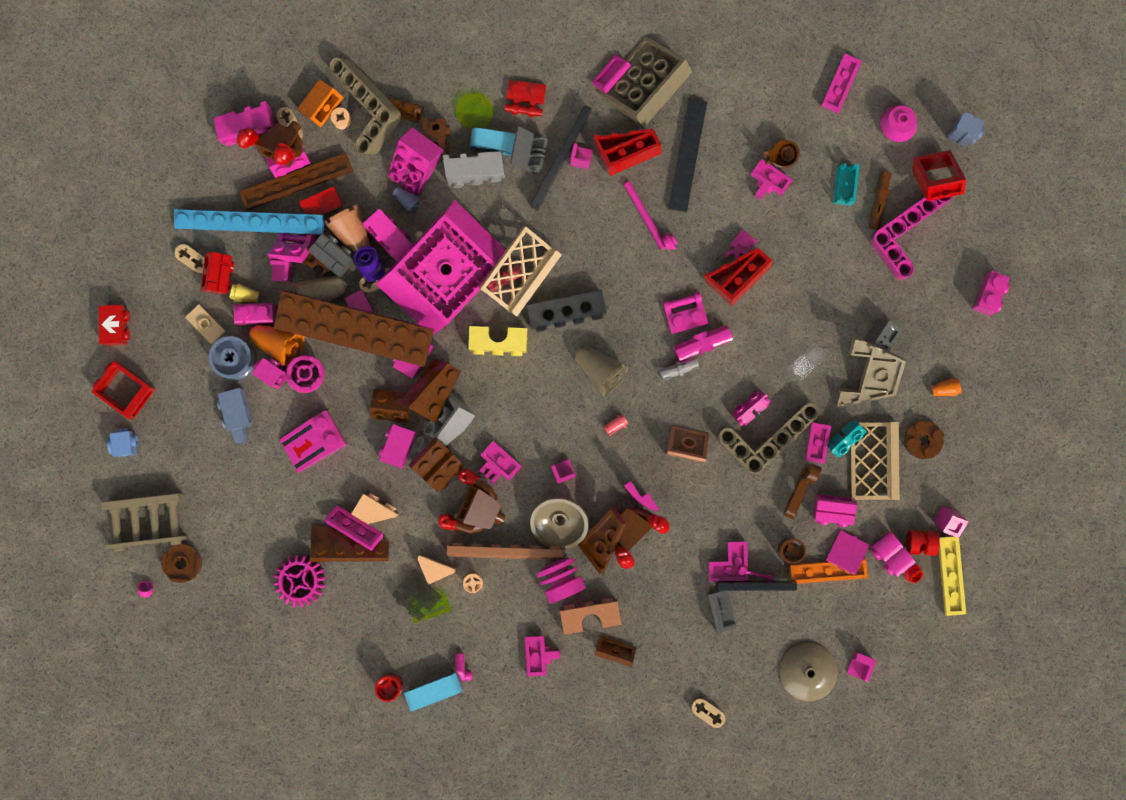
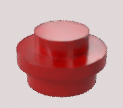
(913, 574)

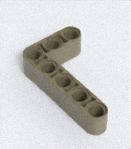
(373, 100)
(771, 442)

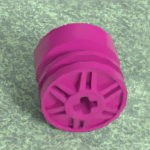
(561, 580)

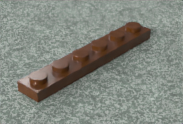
(296, 181)

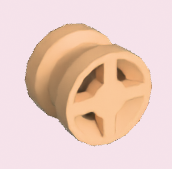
(341, 122)
(470, 584)

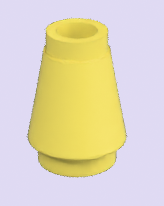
(243, 294)

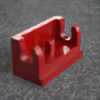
(322, 202)

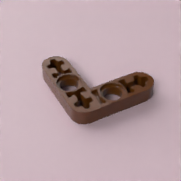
(808, 476)

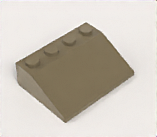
(648, 81)

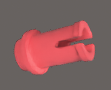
(615, 424)

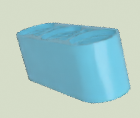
(492, 141)
(433, 692)

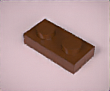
(615, 651)

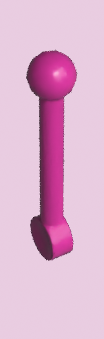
(742, 570)

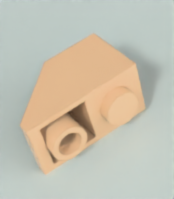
(372, 511)

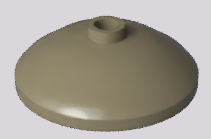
(556, 531)
(798, 662)

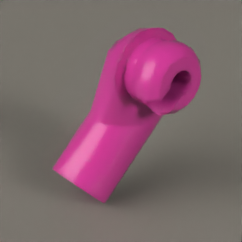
(460, 668)

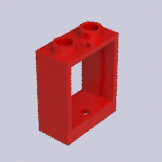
(934, 189)
(137, 402)

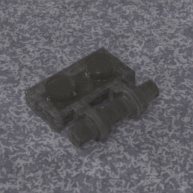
(421, 591)

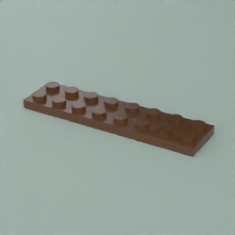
(353, 328)

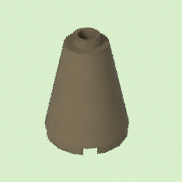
(322, 288)
(600, 369)

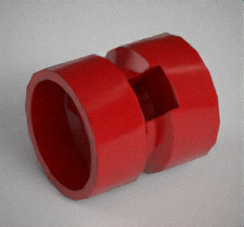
(922, 542)
(389, 687)

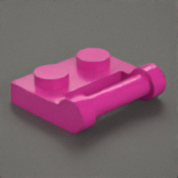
(291, 251)
(685, 319)

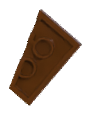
(603, 539)

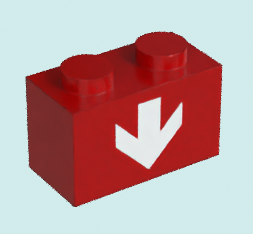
(113, 325)

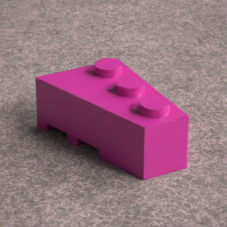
(230, 124)
(387, 234)

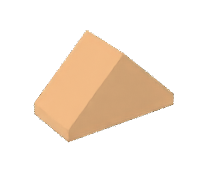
(433, 569)

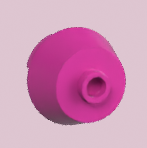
(899, 123)
(305, 373)

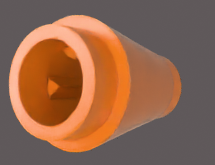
(949, 387)

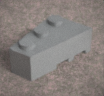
(474, 169)

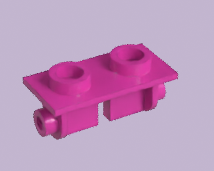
(743, 413)

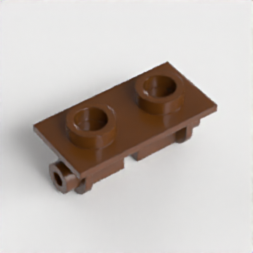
(408, 111)

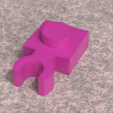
(741, 245)

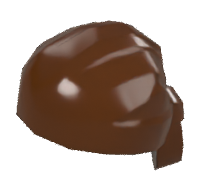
(782, 154)

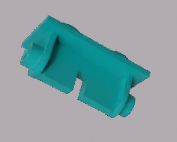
(853, 433)

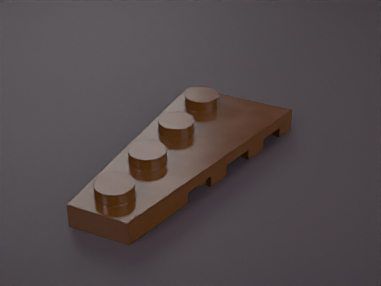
(334, 546)

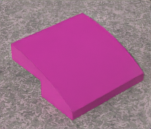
(645, 500)

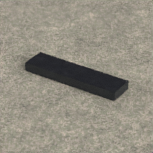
(758, 585)

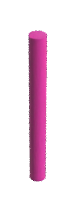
(644, 214)

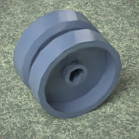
(222, 353)

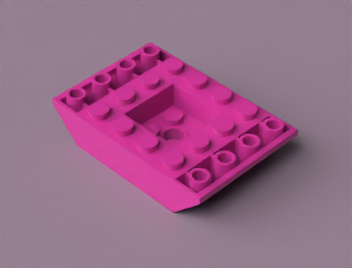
(416, 276)

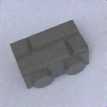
(332, 255)

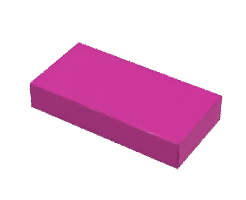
(610, 73)

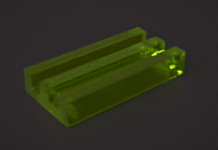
(445, 602)

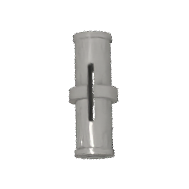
(679, 368)

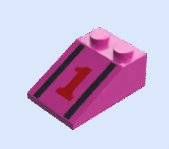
(313, 441)

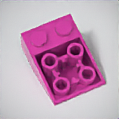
(414, 161)

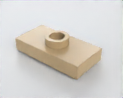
(205, 324)

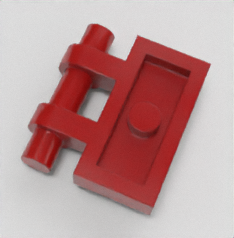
(525, 92)

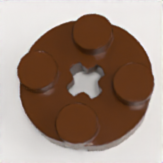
(934, 436)
(191, 557)

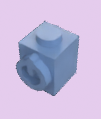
(122, 443)

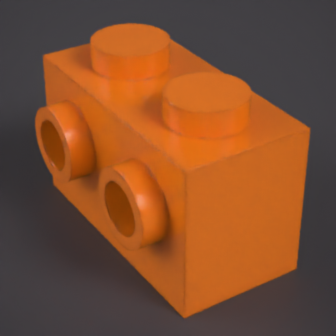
(321, 100)

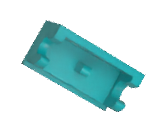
(846, 184)

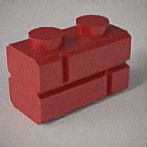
(217, 273)

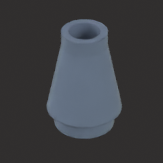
(408, 200)

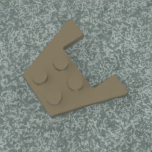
(879, 377)

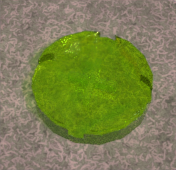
(474, 111)

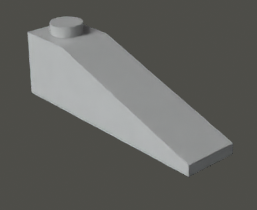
(450, 423)

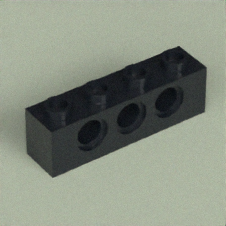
(594, 299)

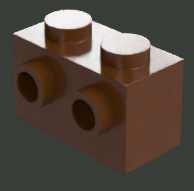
(437, 131)

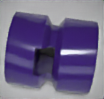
(369, 263)

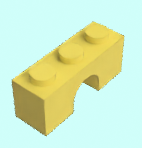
(514, 343)

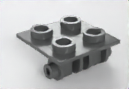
(528, 150)

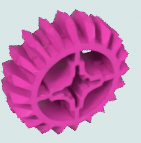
(306, 584)

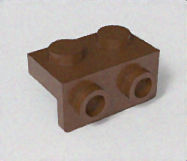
(384, 406)

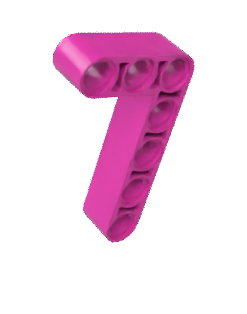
(904, 224)

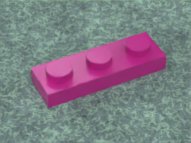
(841, 83)
(354, 527)

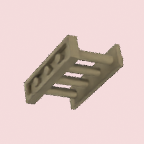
(133, 506)

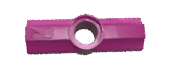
(702, 343)

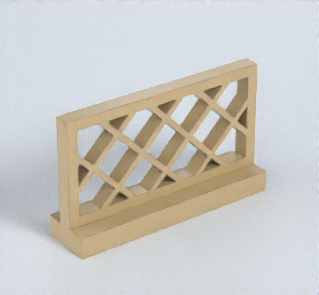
(529, 283)
(892, 459)

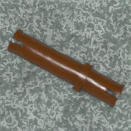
(880, 199)

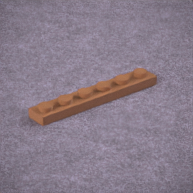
(497, 551)

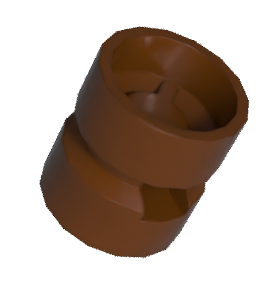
(791, 550)

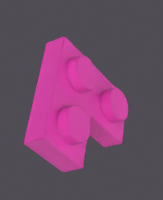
(728, 570)

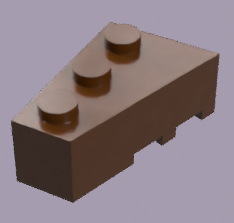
(431, 390)

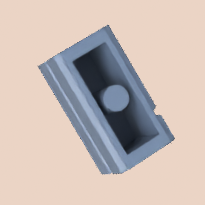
(966, 129)

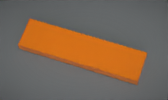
(824, 572)

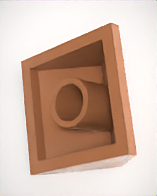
(688, 444)

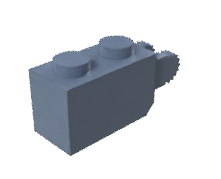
(235, 413)

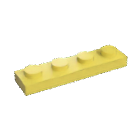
(951, 576)

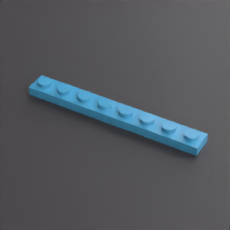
(249, 221)

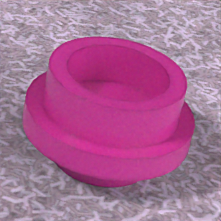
(670, 241)

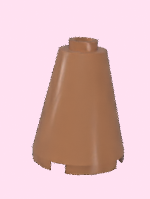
(349, 228)

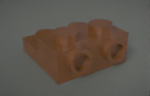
(436, 465)

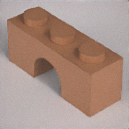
(573, 616)

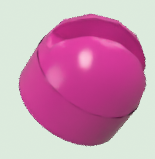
(141, 589)

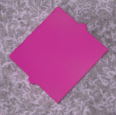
(847, 552)

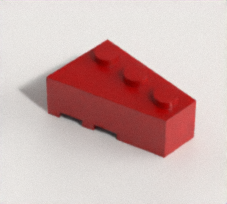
(627, 149)
(739, 276)

